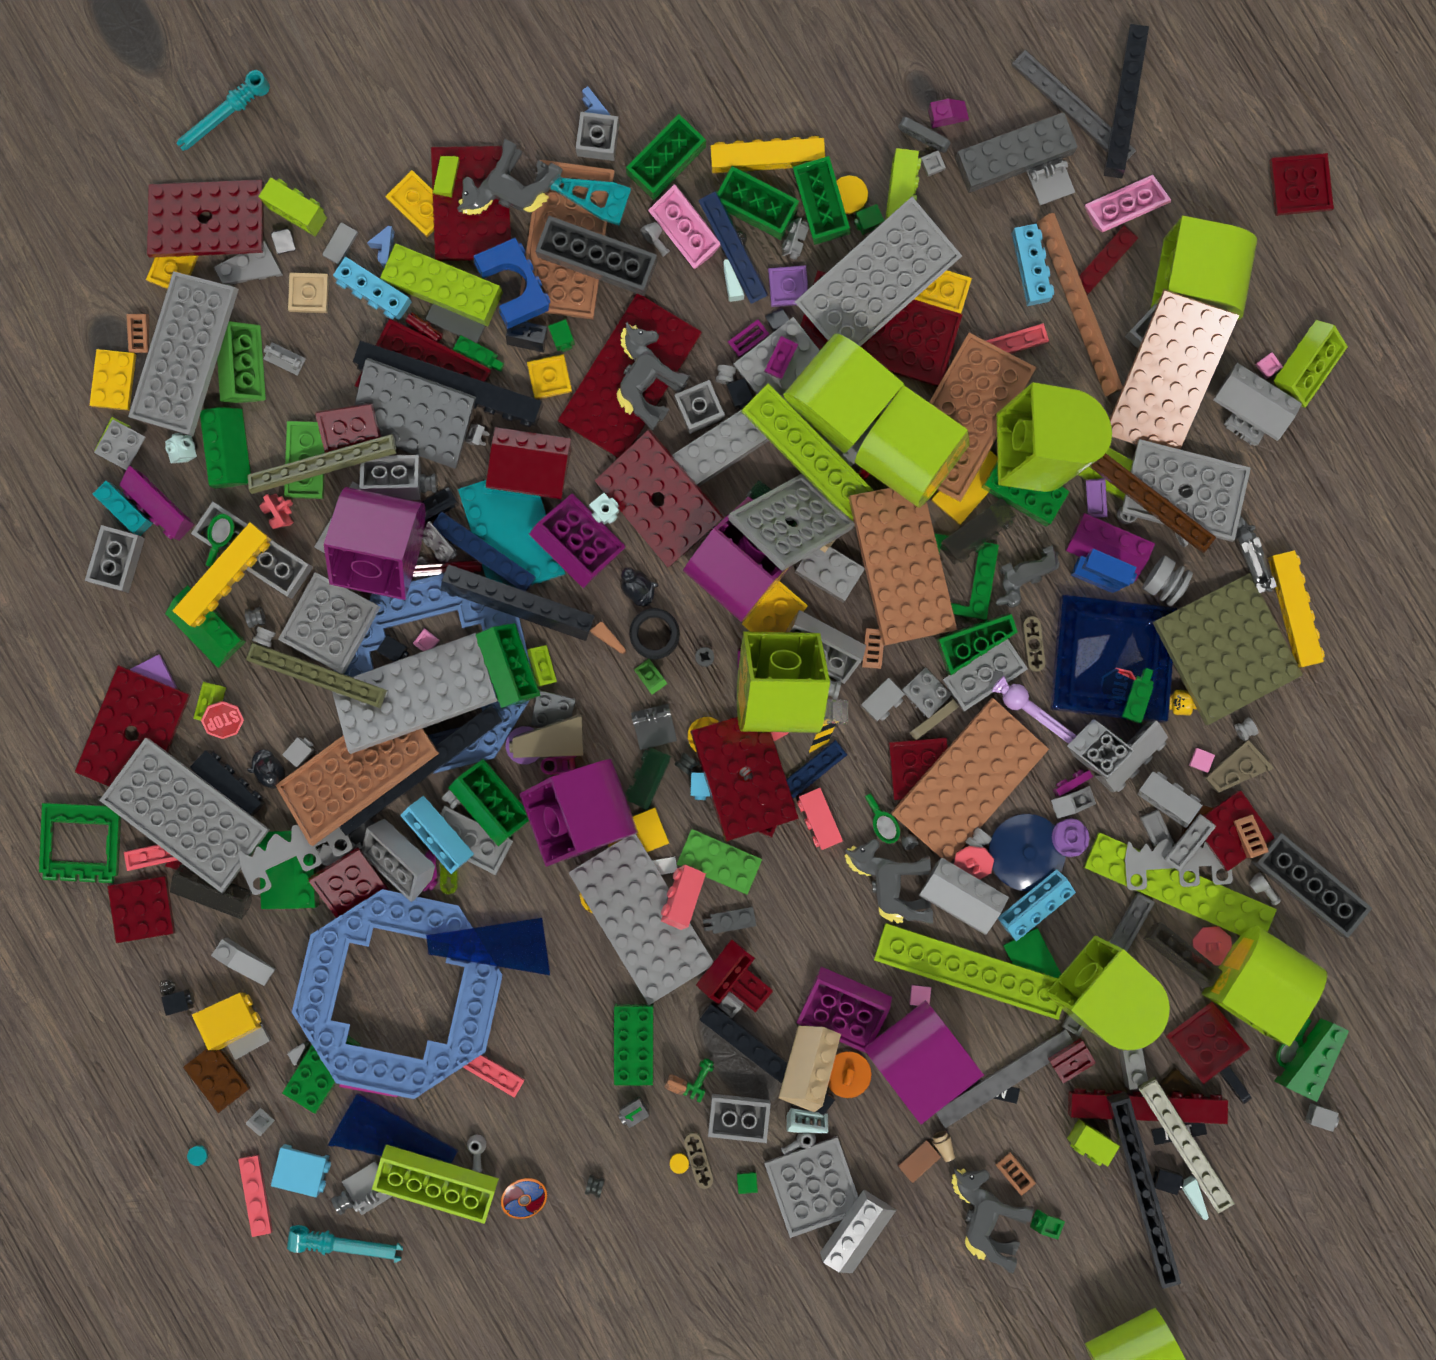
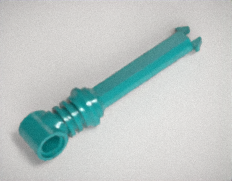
(234, 101)
(301, 1239)

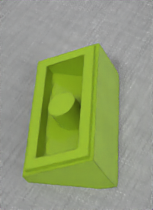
(446, 175)
(208, 695)

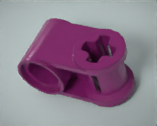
(561, 764)

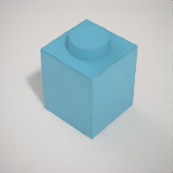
(699, 786)

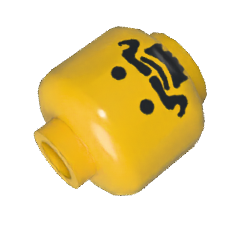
(1181, 703)

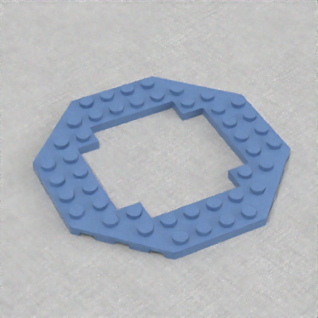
(426, 601)
(375, 1068)

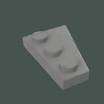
(248, 267)

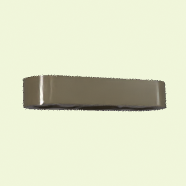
(1026, 630)
(934, 719)
(699, 1144)

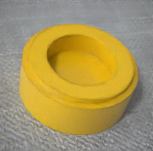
(679, 1163)

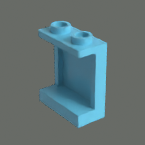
(300, 1171)

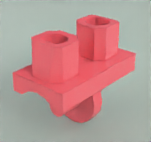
(279, 509)

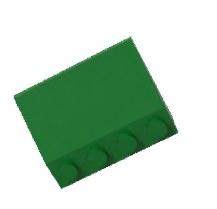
(288, 881)

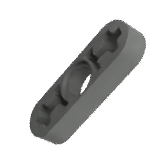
(924, 134)

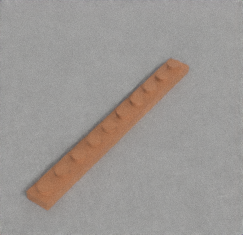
(1079, 305)

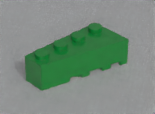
(969, 643)
(1314, 1060)

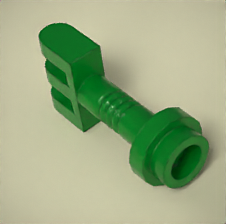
(707, 1065)

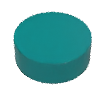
(197, 1155)

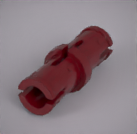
(424, 327)

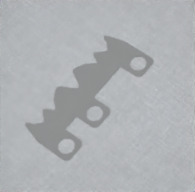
(280, 850)
(1139, 862)

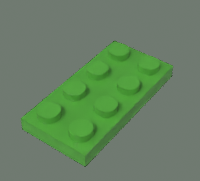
(302, 442)
(720, 861)

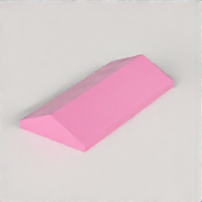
(1127, 203)
(685, 227)

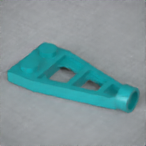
(615, 203)

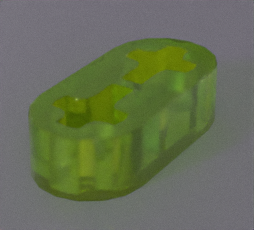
(444, 879)

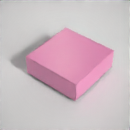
(1269, 365)
(426, 640)
(1201, 760)
(919, 994)

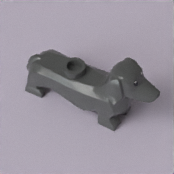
(1254, 557)
(1026, 572)

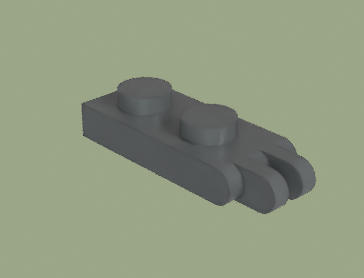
(731, 920)

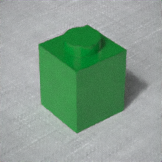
(868, 219)
(561, 336)

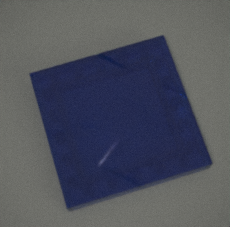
(1096, 640)

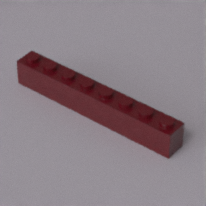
(1189, 1108)

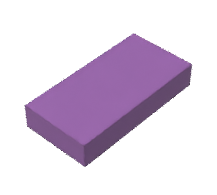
(1096, 497)

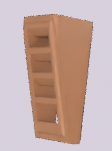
(130, 328)
(606, 636)
(865, 664)
(1244, 839)
(676, 1084)
(1027, 1186)

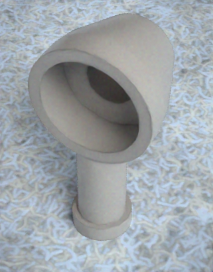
(651, 233)
(1259, 884)
(480, 1140)
(799, 1143)

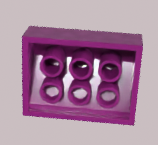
(577, 540)
(845, 1008)

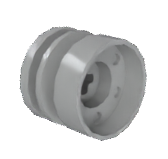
(1170, 582)

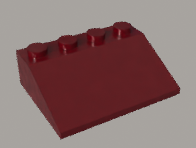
(528, 463)

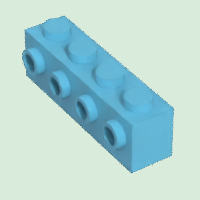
(1032, 264)
(372, 289)
(437, 834)
(1036, 905)

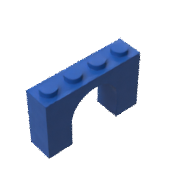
(511, 257)
(1104, 571)

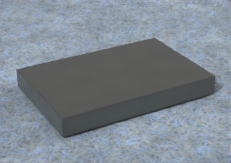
(455, 323)

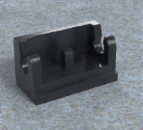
(527, 336)
(440, 502)

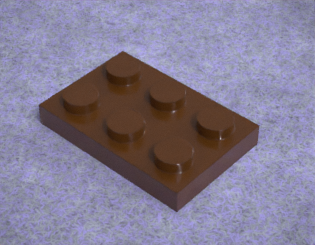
(216, 1078)

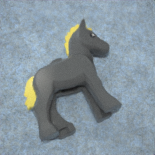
(506, 188)
(643, 374)
(888, 882)
(984, 1218)

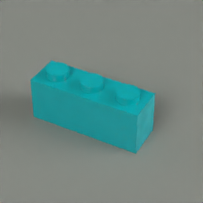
(122, 508)

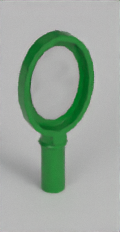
(219, 534)
(884, 823)
(1285, 1053)

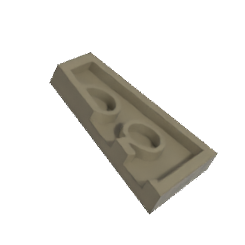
(1239, 766)

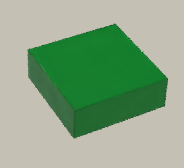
(747, 1182)

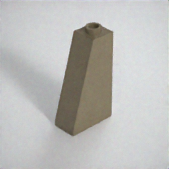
(555, 739)

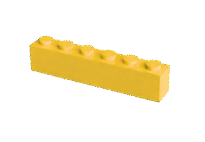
(766, 155)
(222, 575)
(1295, 609)

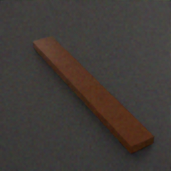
(1153, 502)

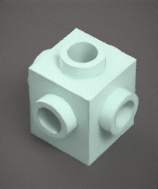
(180, 448)
(601, 503)

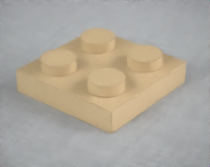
(308, 292)

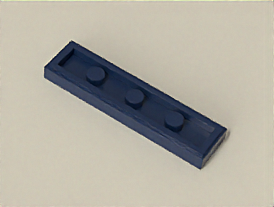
(815, 768)

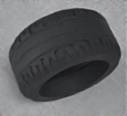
(654, 613)

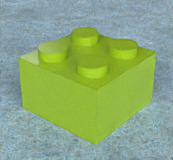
(1093, 1143)

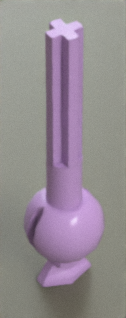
(1017, 697)

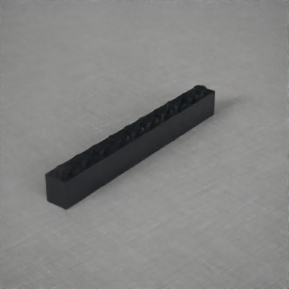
(488, 396)
(447, 749)
(1143, 1189)

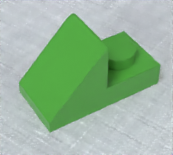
(650, 676)

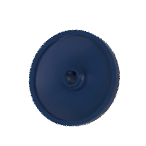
(1024, 851)

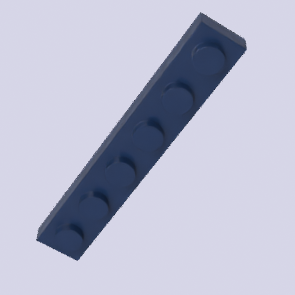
(733, 247)
(483, 552)

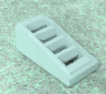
(733, 286)
(798, 1127)
(1193, 1193)

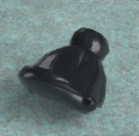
(637, 587)
(267, 768)

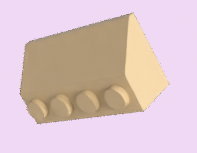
(809, 1067)

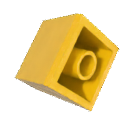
(227, 1021)

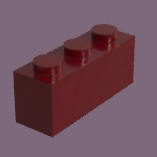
(725, 971)

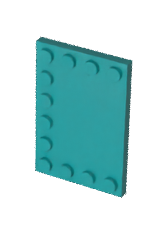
(504, 523)

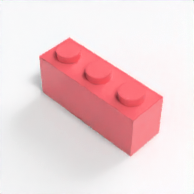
(819, 819)
(682, 897)

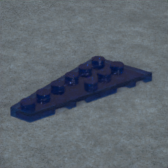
(506, 945)
(372, 1127)

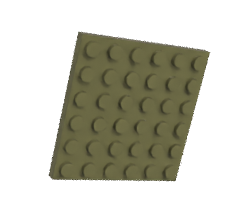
(1227, 649)

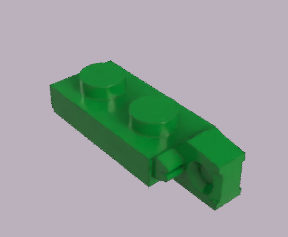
(478, 353)
(1139, 697)

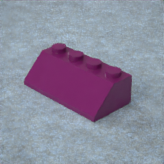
(155, 503)
(1111, 540)

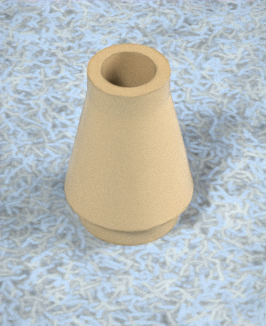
(943, 1143)

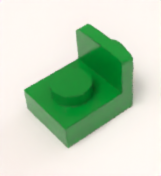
(1047, 1224)

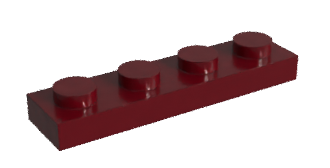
(1107, 259)

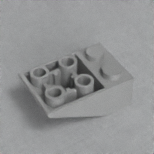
(1100, 749)

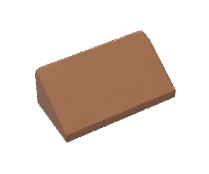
(919, 1161)

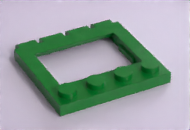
(982, 582)
(82, 815)

